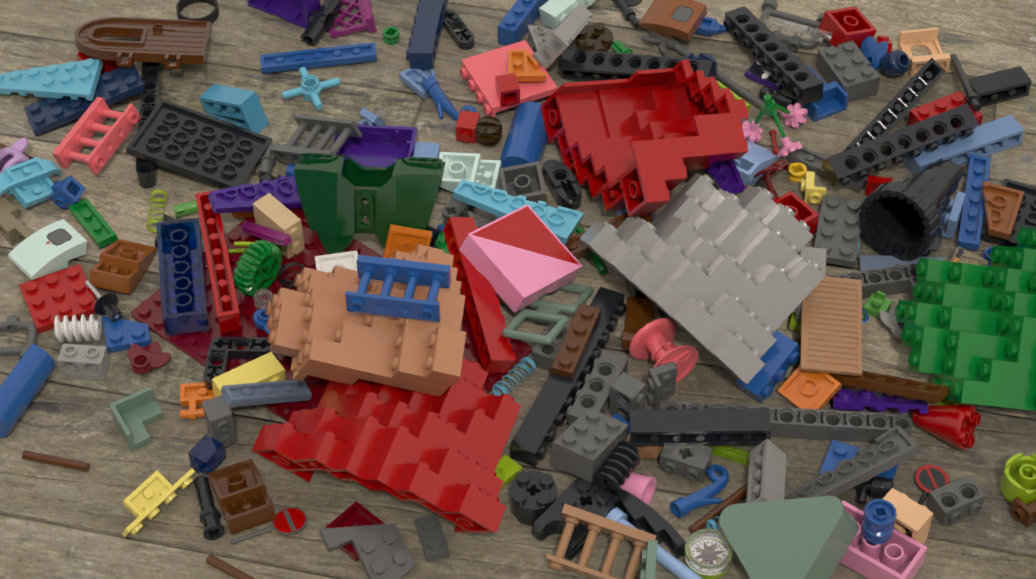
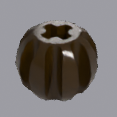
(488, 131)

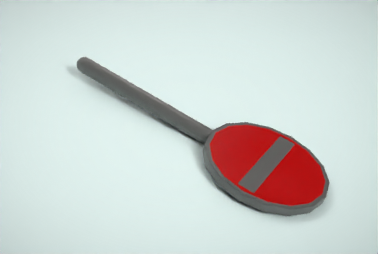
(287, 522)

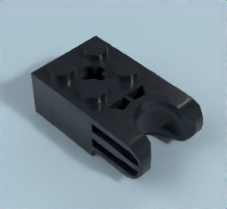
(582, 495)

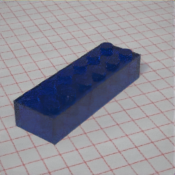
(182, 276)

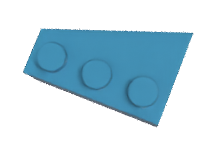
(236, 106)

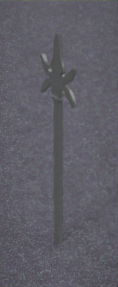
(676, 46)

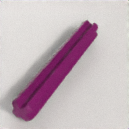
(266, 233)

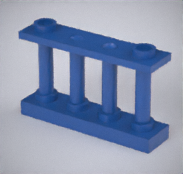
(399, 271)

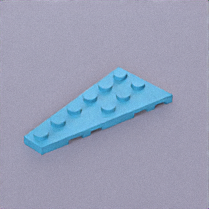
(55, 81)

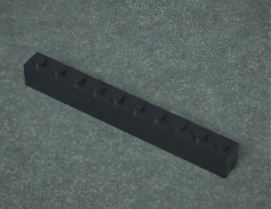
(559, 391)

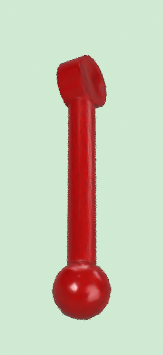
(773, 133)

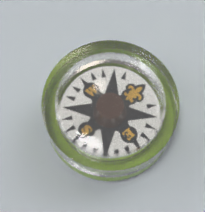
(708, 553)

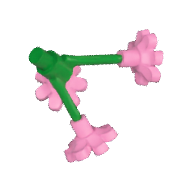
(793, 116)

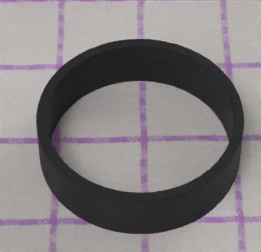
(211, 17)

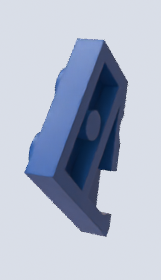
(124, 333)

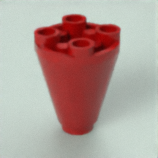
(950, 423)

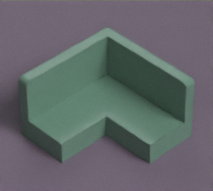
(133, 414)

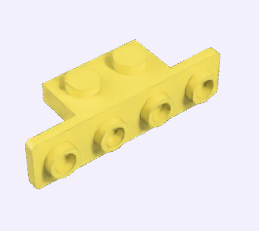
(149, 496)

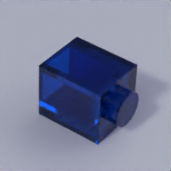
(206, 455)

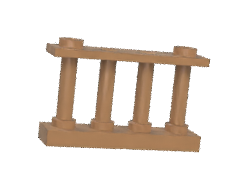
(595, 525)

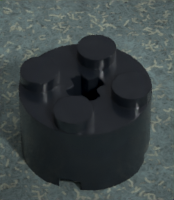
(531, 495)

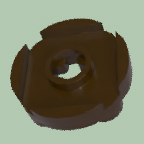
(598, 31)

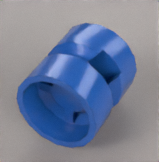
(878, 521)

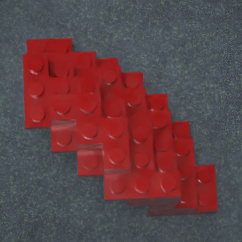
(644, 133)
(405, 444)

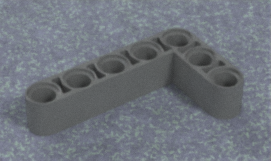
(886, 280)

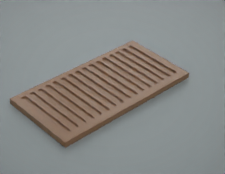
(832, 327)

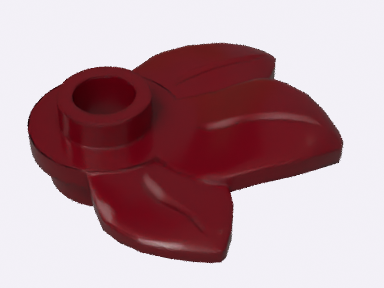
(147, 358)

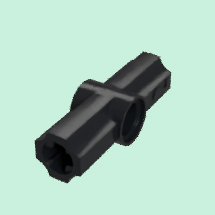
(320, 21)

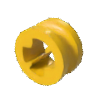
(797, 172)

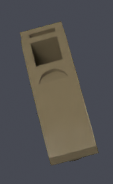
(10, 224)

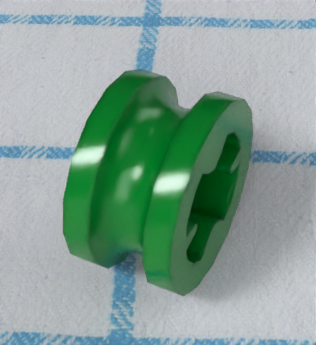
(388, 39)

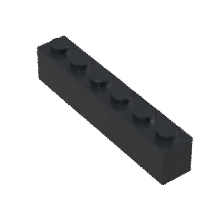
(699, 427)

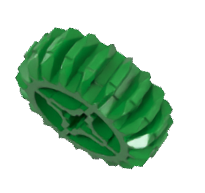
(257, 267)

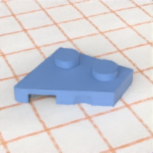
(413, 79)

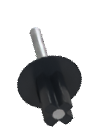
(105, 304)

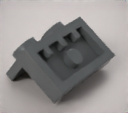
(660, 384)

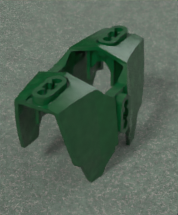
(335, 184)

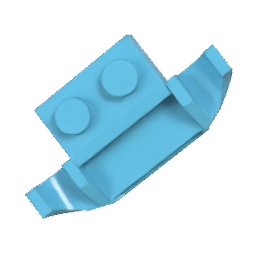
(29, 181)

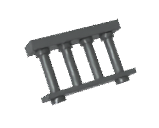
(289, 153)

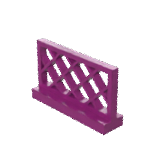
(364, 15)

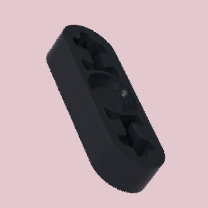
(457, 36)

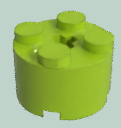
(1019, 478)

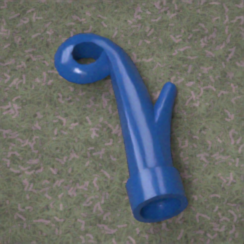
(441, 101)
(702, 497)

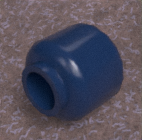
(895, 63)

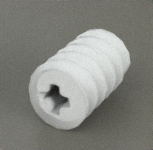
(77, 329)

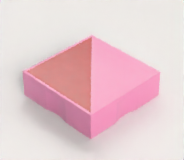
(520, 257)

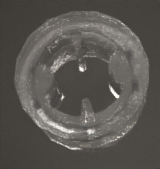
(262, 294)

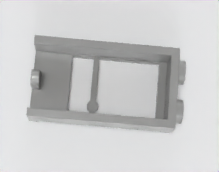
(562, 36)

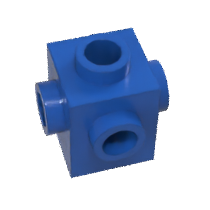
(66, 192)

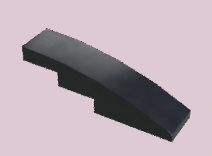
(646, 518)

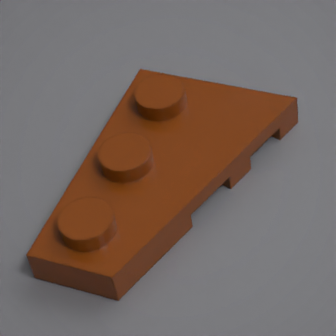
(1001, 208)

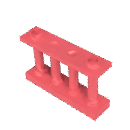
(85, 128)

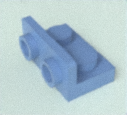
(951, 216)

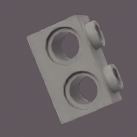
(84, 361)

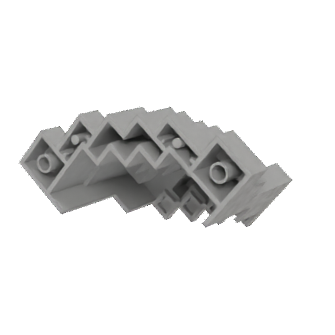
(716, 267)

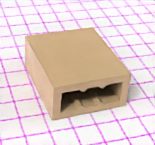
(275, 215)

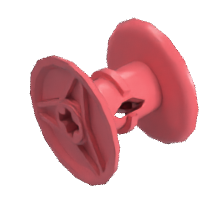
(656, 343)

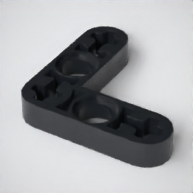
(225, 353)

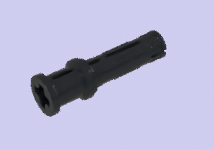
(209, 514)

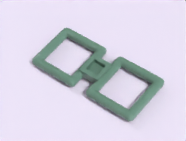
(549, 313)

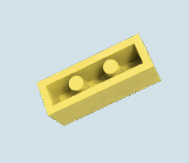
(259, 370)

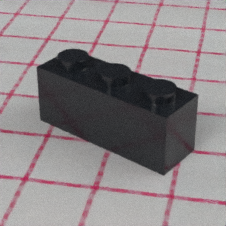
(1001, 86)

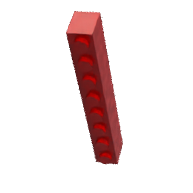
(218, 265)
(480, 302)

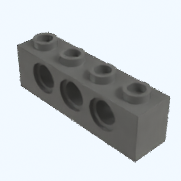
(596, 386)

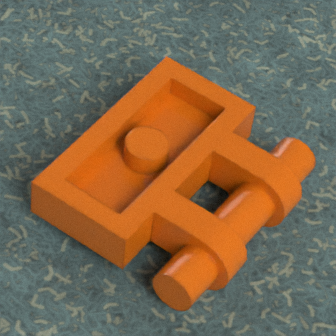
(192, 395)

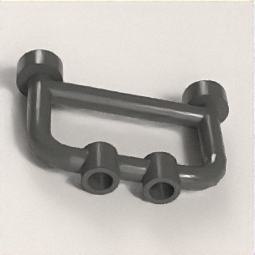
(769, 8)
(12, 325)

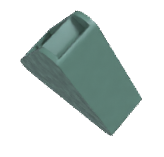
(789, 536)

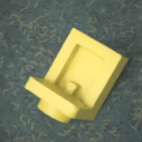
(812, 194)

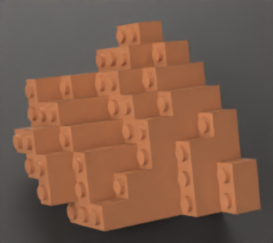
(377, 348)

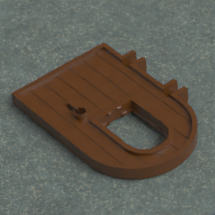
(159, 40)

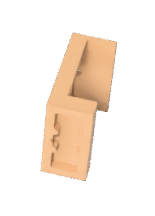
(925, 38)

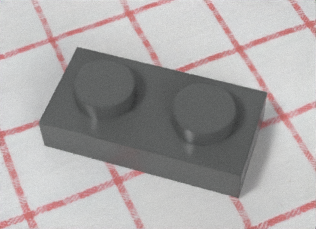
(432, 538)

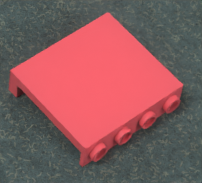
(481, 73)

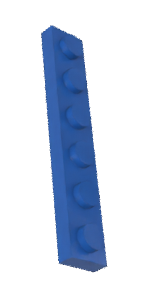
(318, 57)
(973, 204)

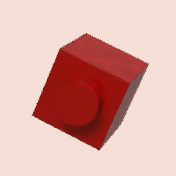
(507, 89)
(466, 126)

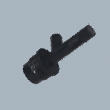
(878, 486)

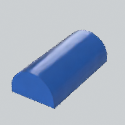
(526, 136)
(23, 385)

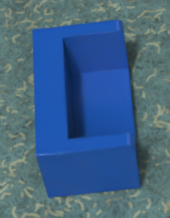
(834, 101)

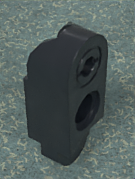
(562, 184)

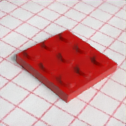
(58, 295)

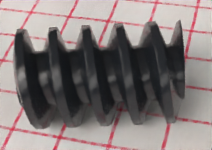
(617, 466)

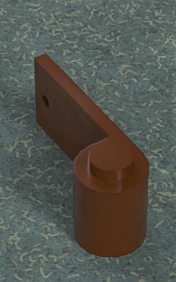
(636, 318)

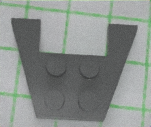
(377, 547)

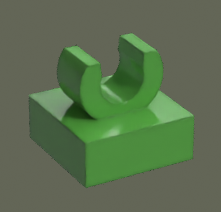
(877, 303)

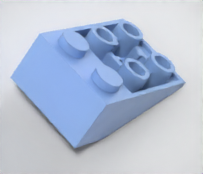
(753, 162)

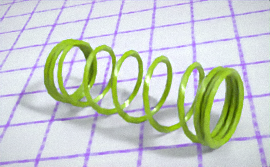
(159, 201)

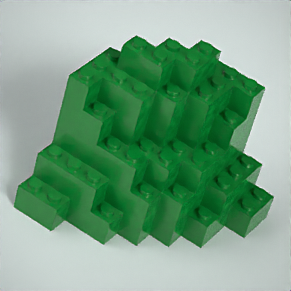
(977, 326)

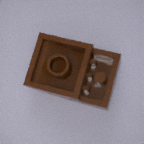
(241, 496)

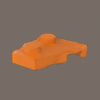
(524, 66)

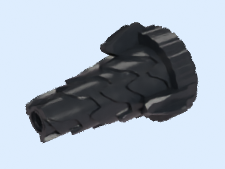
(905, 215)

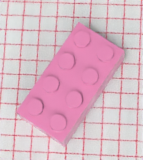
(892, 560)

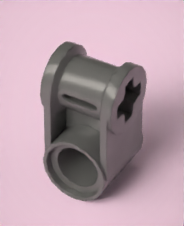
(455, 208)

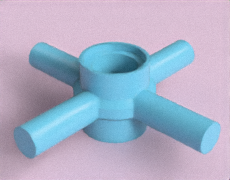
(310, 88)

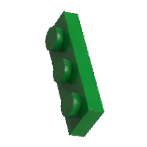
(93, 223)

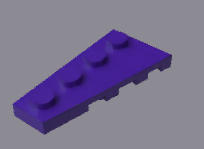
(878, 401)

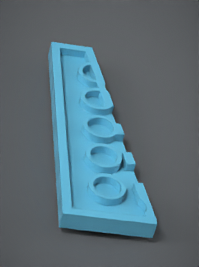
(560, 220)

